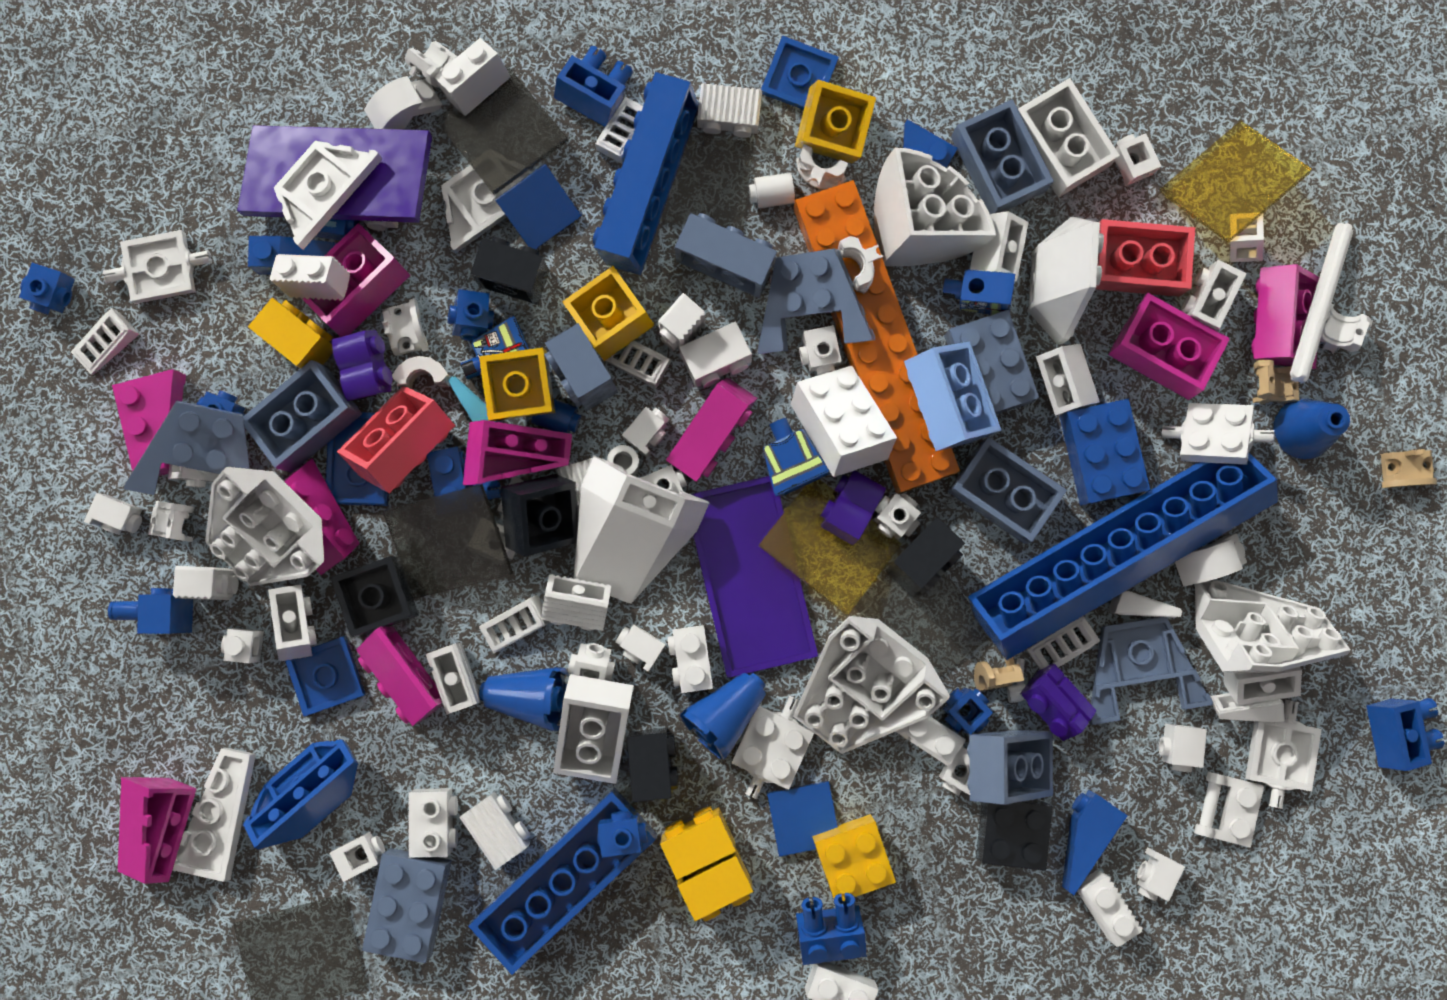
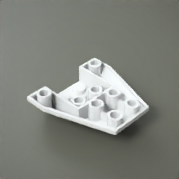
(1065, 276)
(262, 527)
(629, 528)
(1262, 631)
(867, 686)

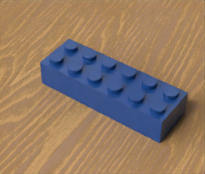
(646, 173)
(554, 888)

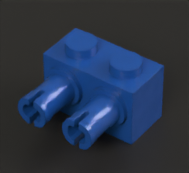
(590, 90)
(448, 472)
(156, 612)
(1401, 733)
(830, 932)

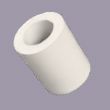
(772, 190)
(626, 458)

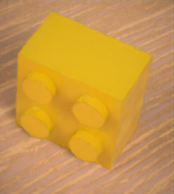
(835, 121)
(608, 313)
(288, 333)
(517, 384)
(697, 842)
(854, 858)
(716, 887)

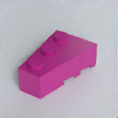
(143, 408)
(712, 429)
(511, 450)
(337, 534)
(151, 826)

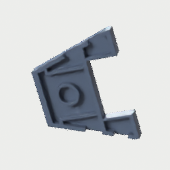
(811, 286)
(192, 439)
(1140, 654)

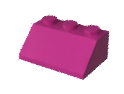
(372, 280)
(1281, 312)
(1169, 347)
(399, 675)

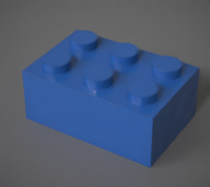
(1104, 452)

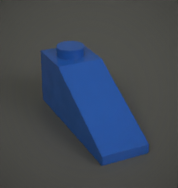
(263, 251)
(1089, 834)

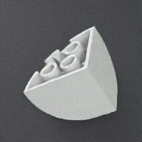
(926, 212)

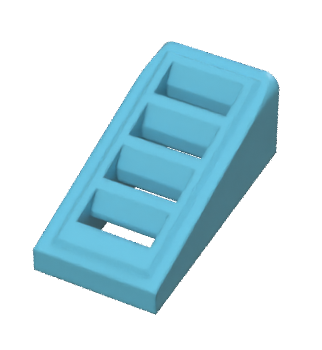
(472, 403)

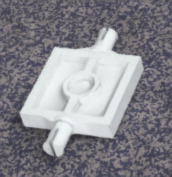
(157, 266)
(1218, 433)
(773, 747)
(1283, 754)

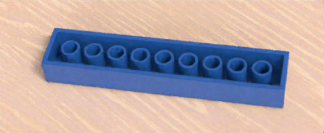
(1120, 551)

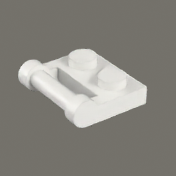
(1238, 813)

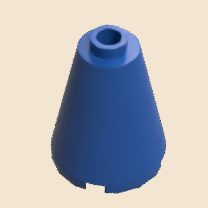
(1310, 427)
(528, 695)
(725, 713)

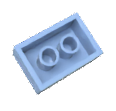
(952, 395)

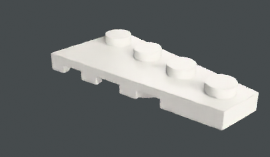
(214, 831)

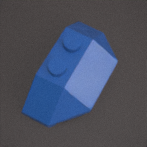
(302, 794)

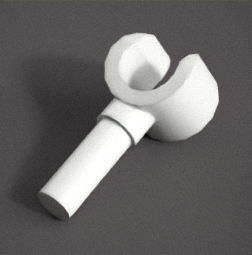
(1014, 691)

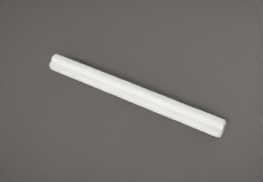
(1321, 303)

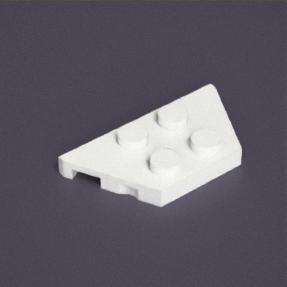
(321, 185)
(471, 207)

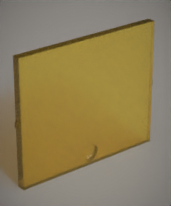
(1235, 181)
(820, 558)

